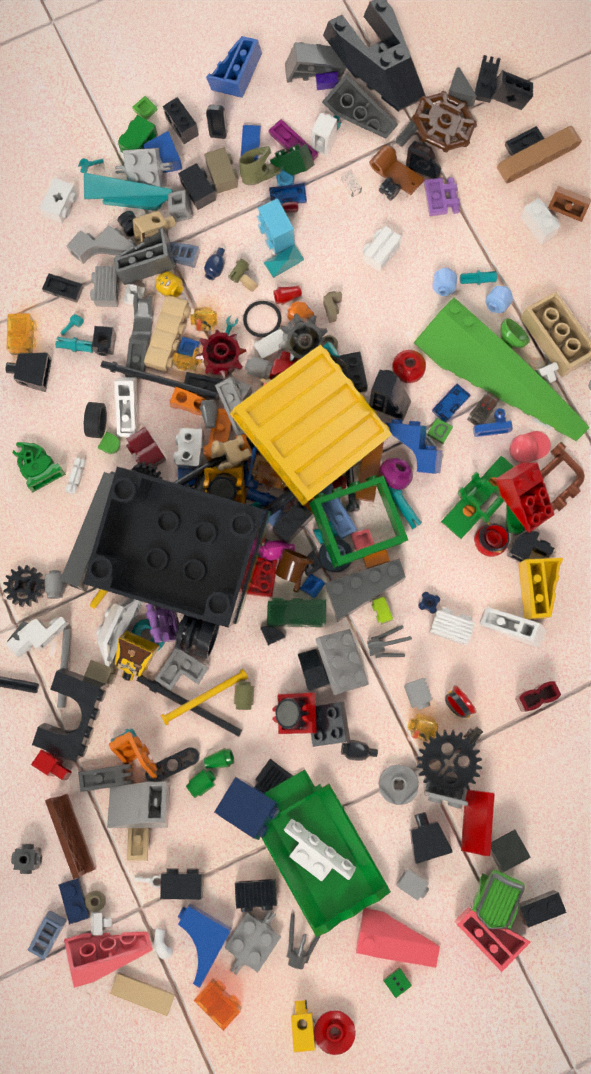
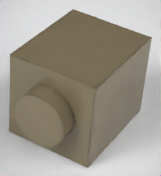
(100, 673)

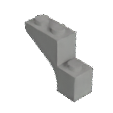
(109, 242)

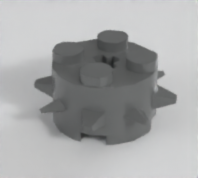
(295, 330)

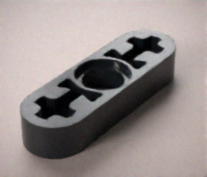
(188, 763)

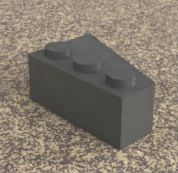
(312, 59)
(146, 259)

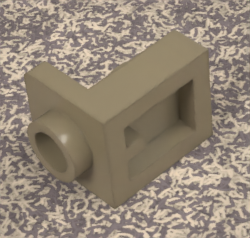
(330, 304)

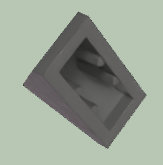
(461, 88)

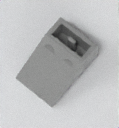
(139, 805)

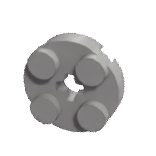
(387, 784)

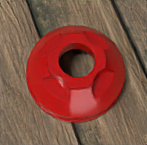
(407, 374)

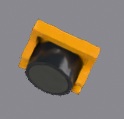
(226, 483)

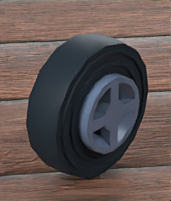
(344, 548)

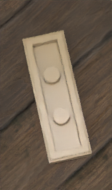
(142, 994)

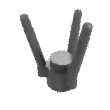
(377, 646)
(299, 956)

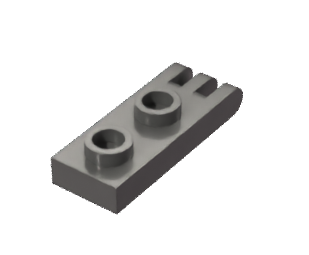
(104, 778)

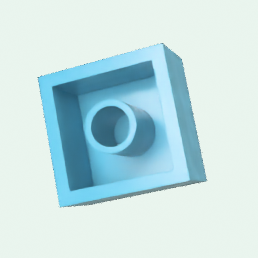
(275, 226)

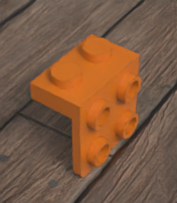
(129, 748)

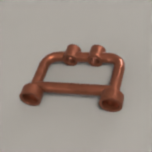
(560, 455)

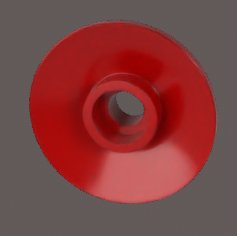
(334, 1043)

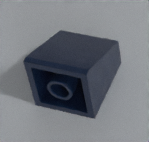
(247, 808)

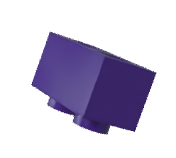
(326, 80)

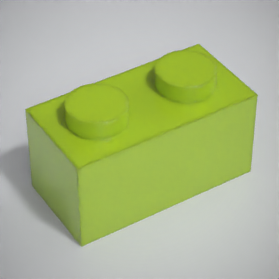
(382, 610)

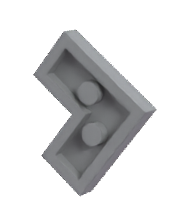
(179, 664)

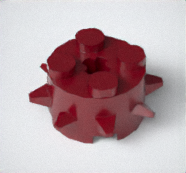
(224, 344)

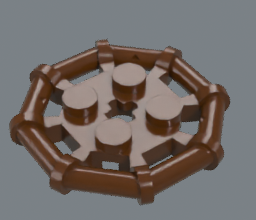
(450, 109)

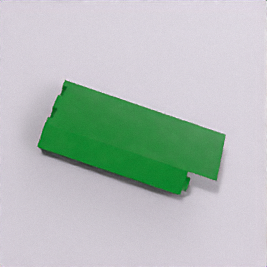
(321, 813)

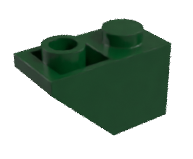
(294, 160)

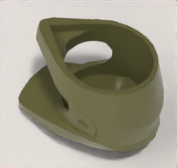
(257, 171)

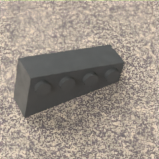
(360, 588)

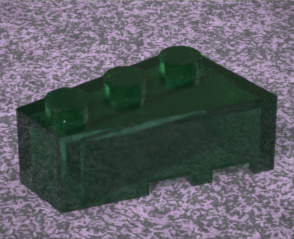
(296, 613)

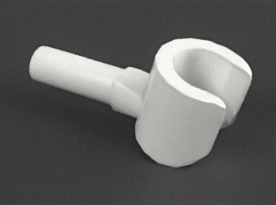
(148, 879)

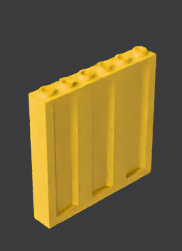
(311, 424)

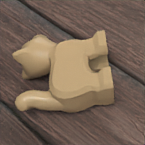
(232, 452)

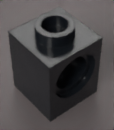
(104, 333)

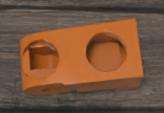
(186, 401)

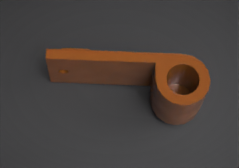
(387, 165)

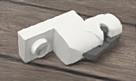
(35, 635)

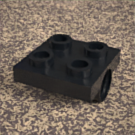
(330, 725)

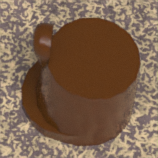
(292, 566)

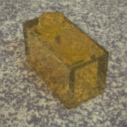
(21, 333)

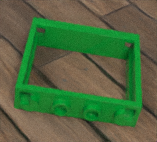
(326, 532)

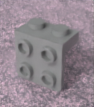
(454, 801)

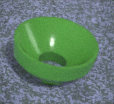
(513, 334)

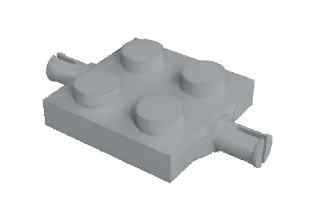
(144, 166)
(253, 942)

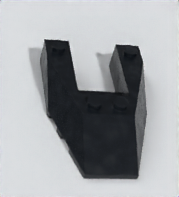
(383, 66)

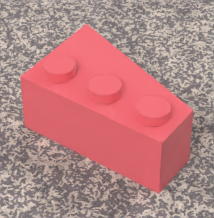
(497, 944)

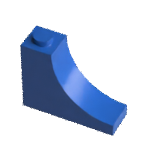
(208, 936)

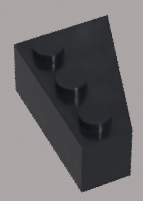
(389, 395)

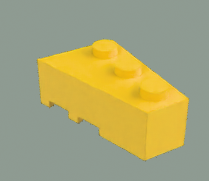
(538, 586)

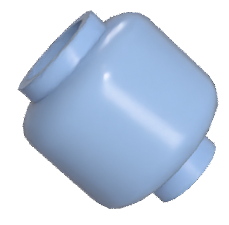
(445, 281)
(499, 298)

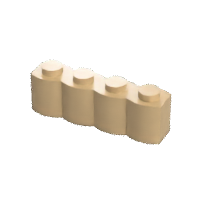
(167, 332)

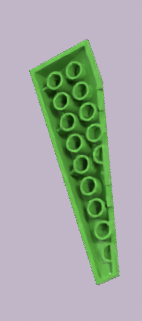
(475, 353)

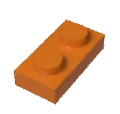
(222, 429)

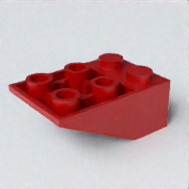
(526, 494)

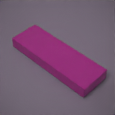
(288, 137)

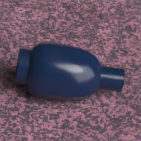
(214, 265)

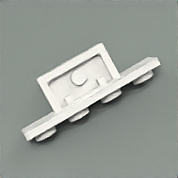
(316, 855)

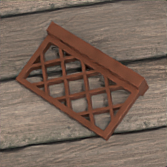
(70, 835)

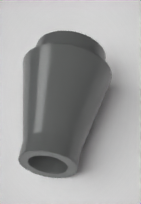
(209, 413)

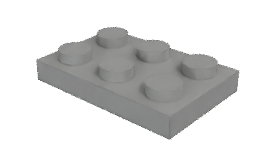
(342, 661)

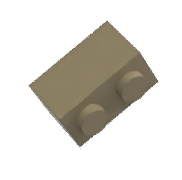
(220, 170)

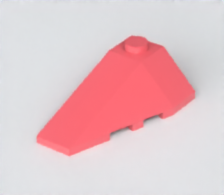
(392, 940)

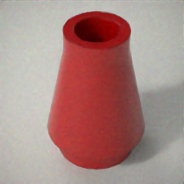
(285, 294)

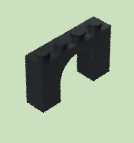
(88, 695)

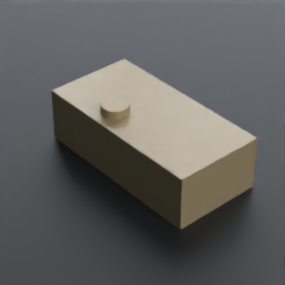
(558, 333)

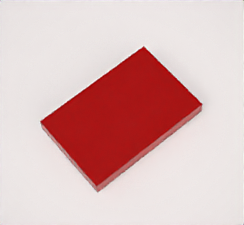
(478, 822)

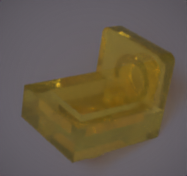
(186, 362)

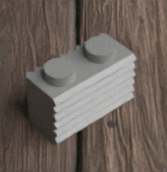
(105, 286)
(418, 694)

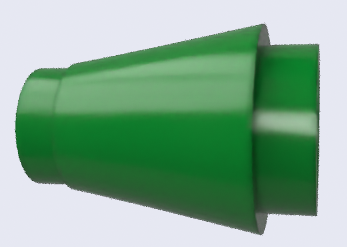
(219, 759)

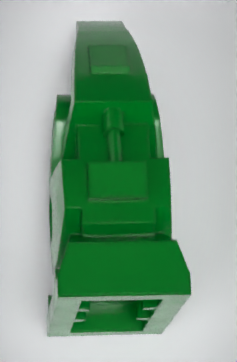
(37, 466)

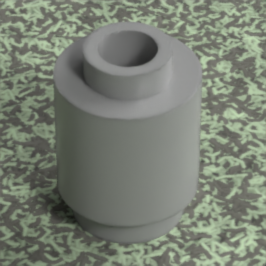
(258, 367)
(53, 585)

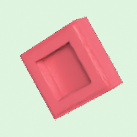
(362, 539)

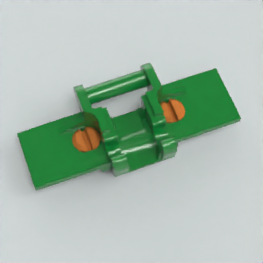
(473, 496)

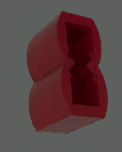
(145, 448)
(536, 697)

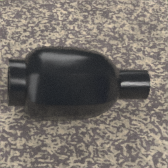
(357, 750)

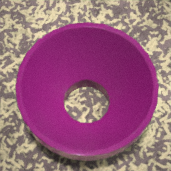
(393, 477)

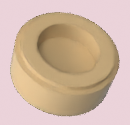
(248, 283)

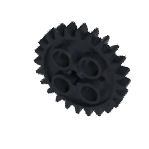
(464, 773)

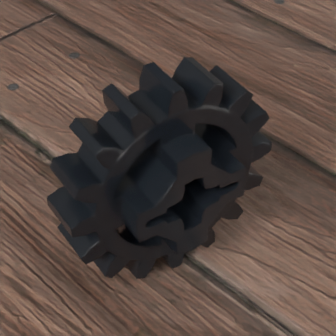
(17, 590)

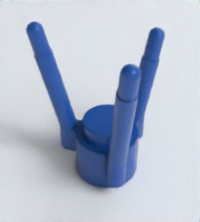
(248, 479)

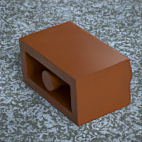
(569, 203)

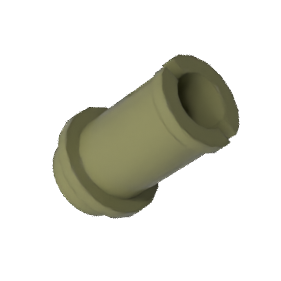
(238, 271)

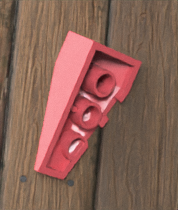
(100, 955)

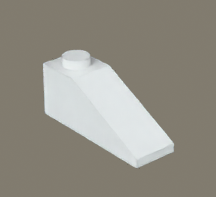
(126, 405)
(514, 626)

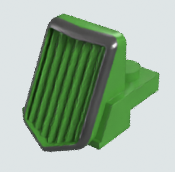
(497, 900)

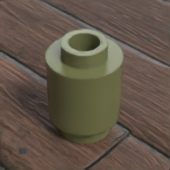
(244, 696)

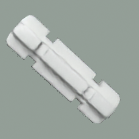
(75, 476)

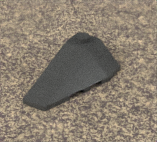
(356, 106)

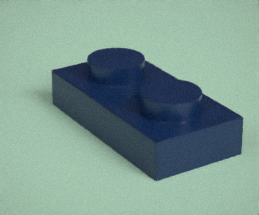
(74, 901)

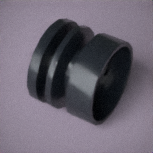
(196, 633)

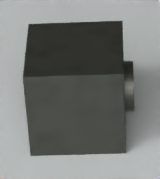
(509, 851)

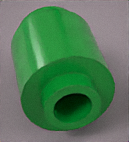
(201, 783)

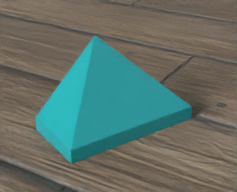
(283, 261)

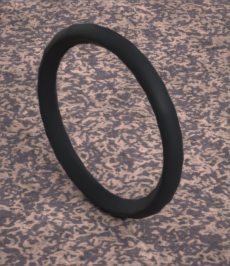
(259, 303)

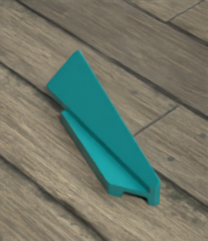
(124, 193)

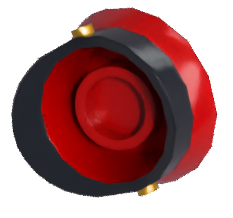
(491, 539)
(459, 703)

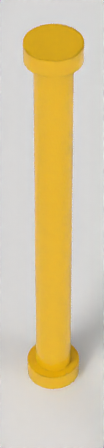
(204, 696)

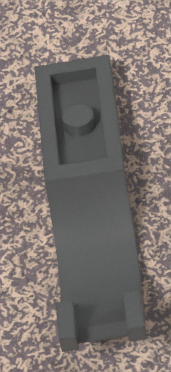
(140, 334)

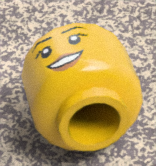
(169, 284)

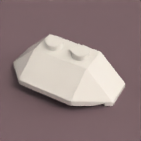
(118, 620)

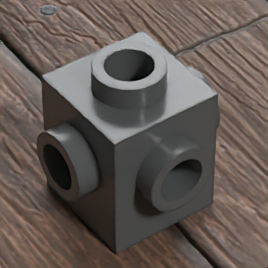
(33, 855)

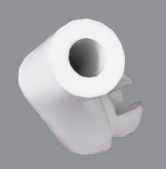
(159, 945)

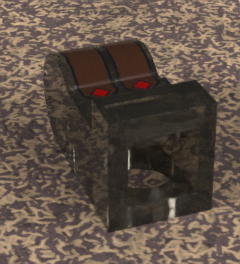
(484, 409)

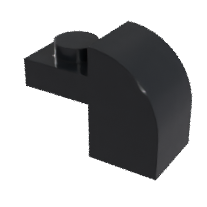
(526, 543)

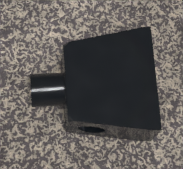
(31, 370)
(428, 840)

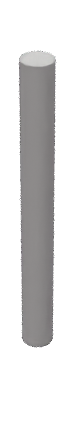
(64, 662)

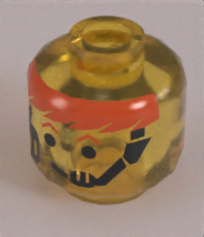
(204, 318)
(422, 726)

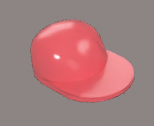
(530, 447)

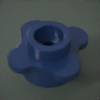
(430, 607)

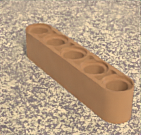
(539, 154)

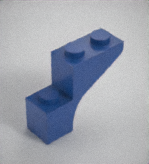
(414, 436)

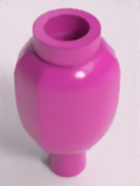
(273, 549)

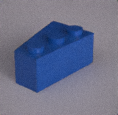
(237, 69)

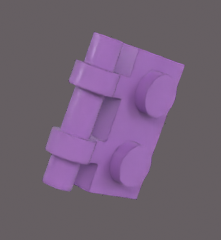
(436, 198)
(167, 623)

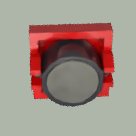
(295, 713)

